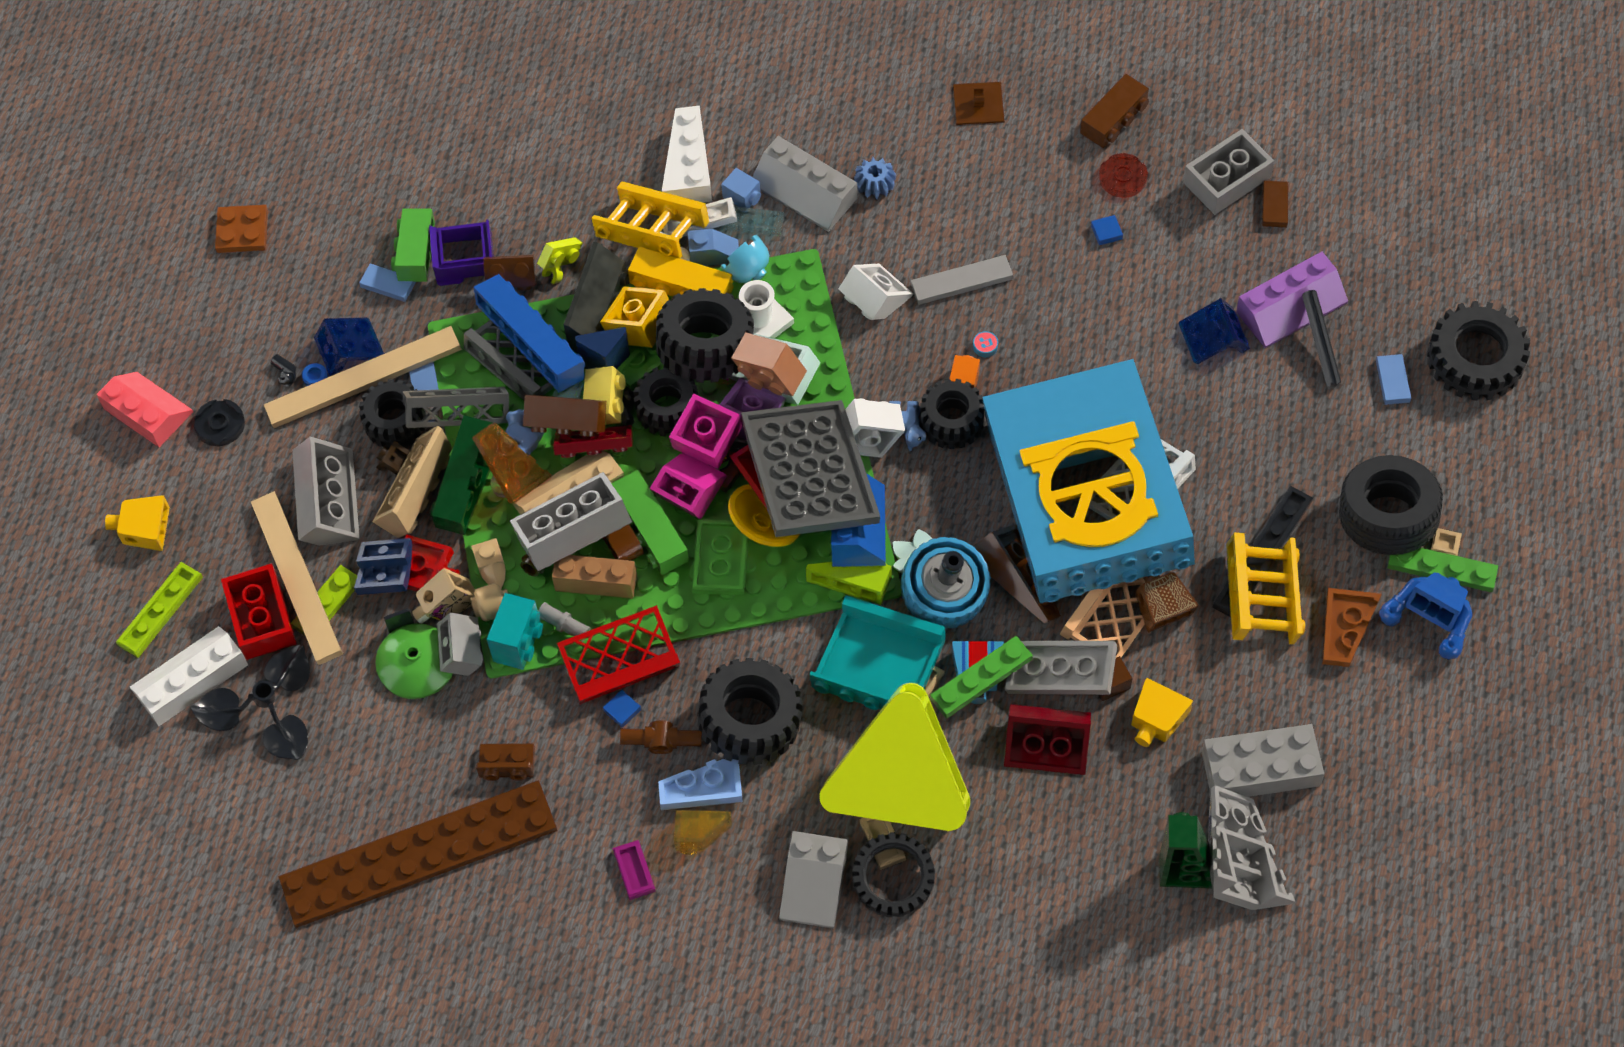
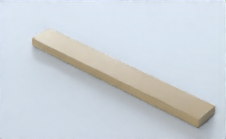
(362, 377)
(296, 578)

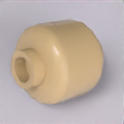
(487, 601)

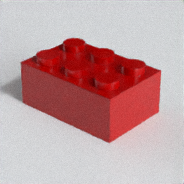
(258, 611)

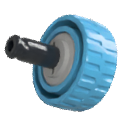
(945, 582)

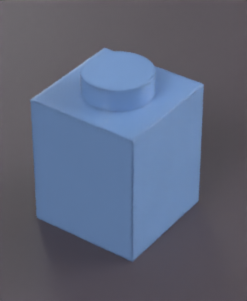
(742, 189)

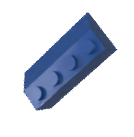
(864, 543)

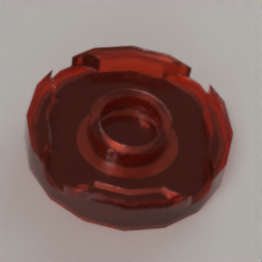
(1123, 182)

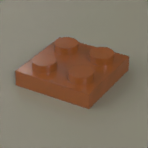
(241, 228)

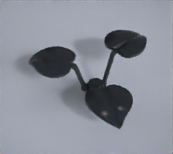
(286, 737)

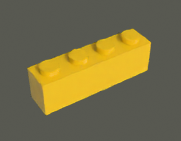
(674, 275)

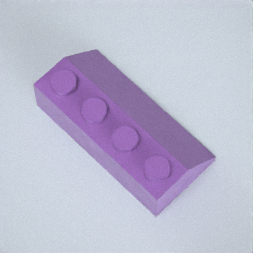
(1278, 305)

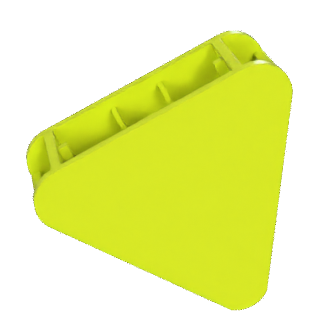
(900, 769)

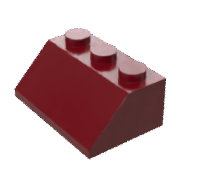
(1047, 739)

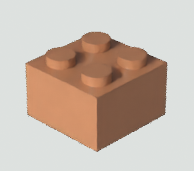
(769, 364)

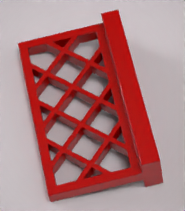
(628, 675)

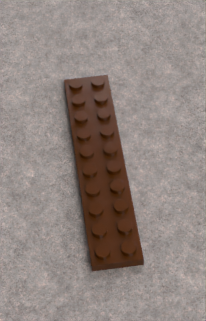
(417, 853)

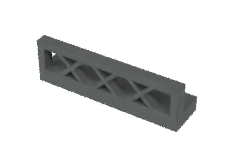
(451, 398)

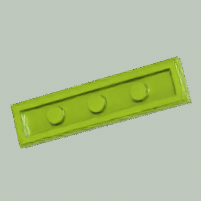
(159, 609)

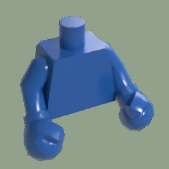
(1438, 601)

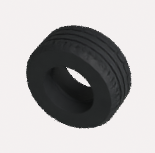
(1385, 531)

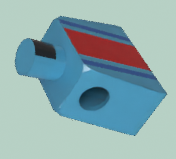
(970, 652)

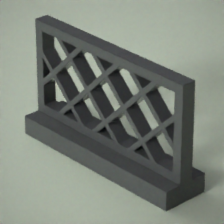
(501, 365)

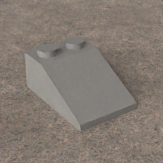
(813, 879)

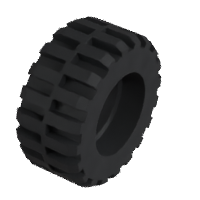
(696, 313)
(742, 740)

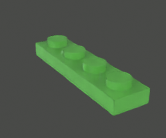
(1426, 562)
(981, 677)

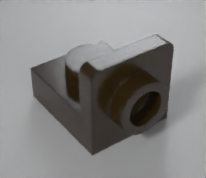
(392, 457)

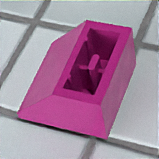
(688, 484)

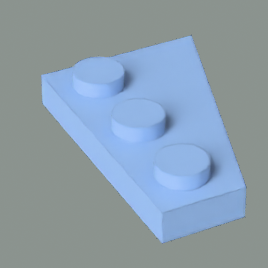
(710, 785)

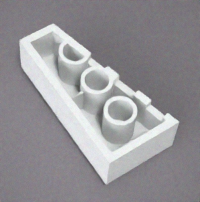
(686, 162)

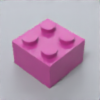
(705, 431)

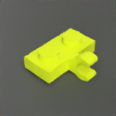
(558, 254)

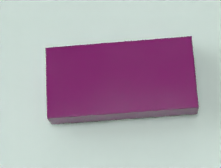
(634, 869)

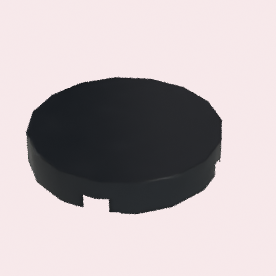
(219, 422)

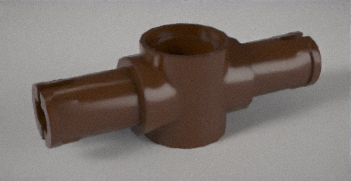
(660, 737)

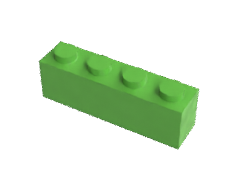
(651, 524)

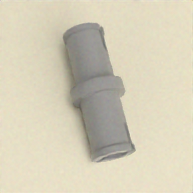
(562, 621)

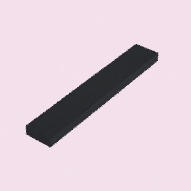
(1274, 536)

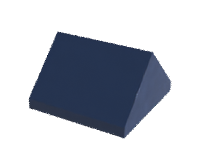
(603, 348)

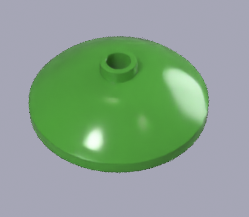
(407, 675)

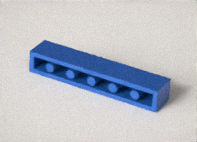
(529, 333)

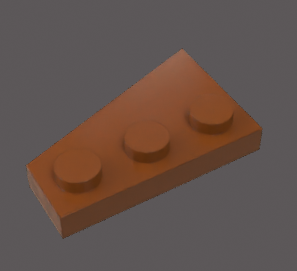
(1345, 623)

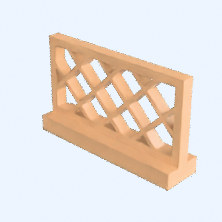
(1088, 609)

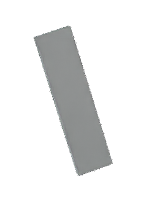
(961, 279)

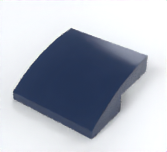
(384, 566)

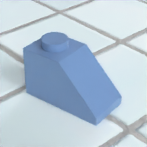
(710, 247)

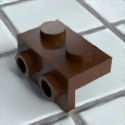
(515, 269)

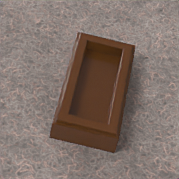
(1275, 204)

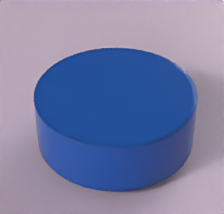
(314, 373)

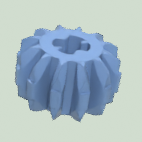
(875, 177)

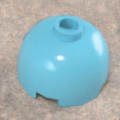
(748, 261)

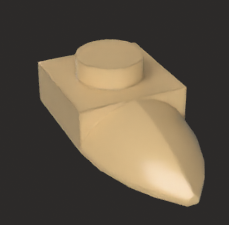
(490, 562)

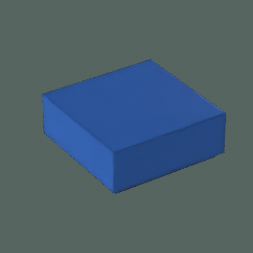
(1107, 230)
(622, 708)

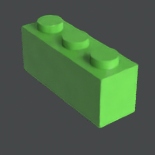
(413, 245)

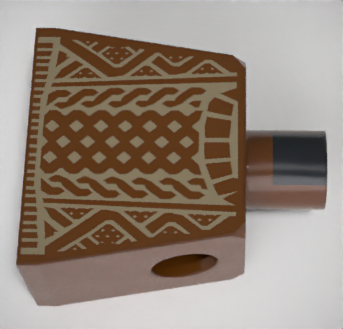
(1164, 601)

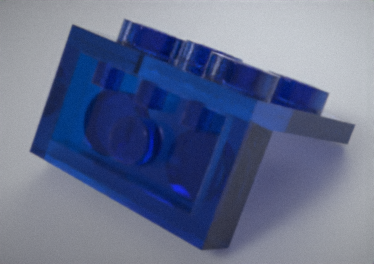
(1213, 331)
(345, 341)

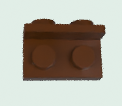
(506, 761)

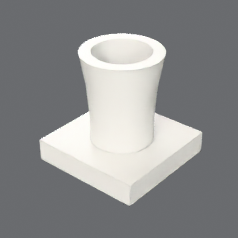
(768, 315)

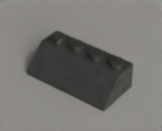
(595, 293)

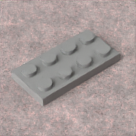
(1065, 668)

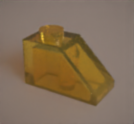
(699, 829)

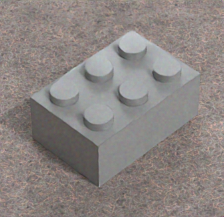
(1228, 171)

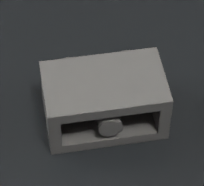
(459, 644)

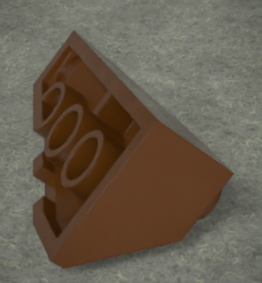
(1010, 569)

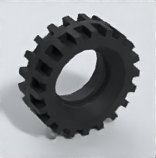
(1474, 378)

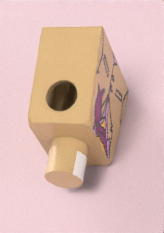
(443, 595)

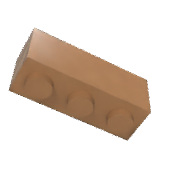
(595, 576)

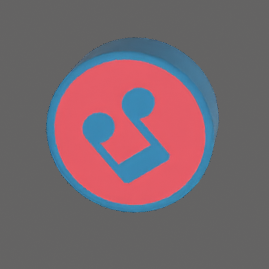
(985, 344)

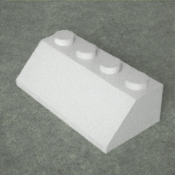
(189, 675)

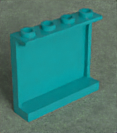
(876, 654)

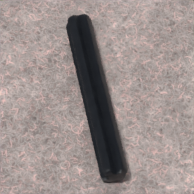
(1321, 338)

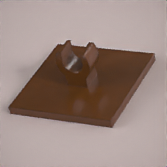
(978, 103)

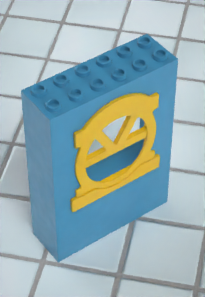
(1072, 424)

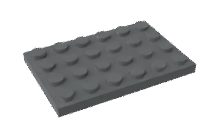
(809, 468)

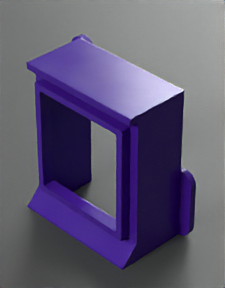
(456, 270)

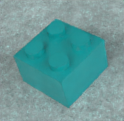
(514, 631)

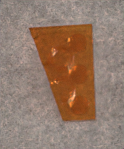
(509, 464)

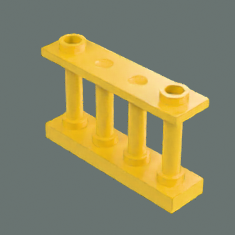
(651, 202)
(1241, 598)

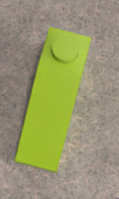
(858, 581)

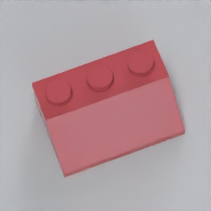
(143, 406)

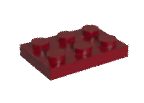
(614, 438)

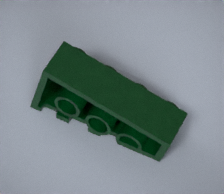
(462, 480)
(1184, 853)

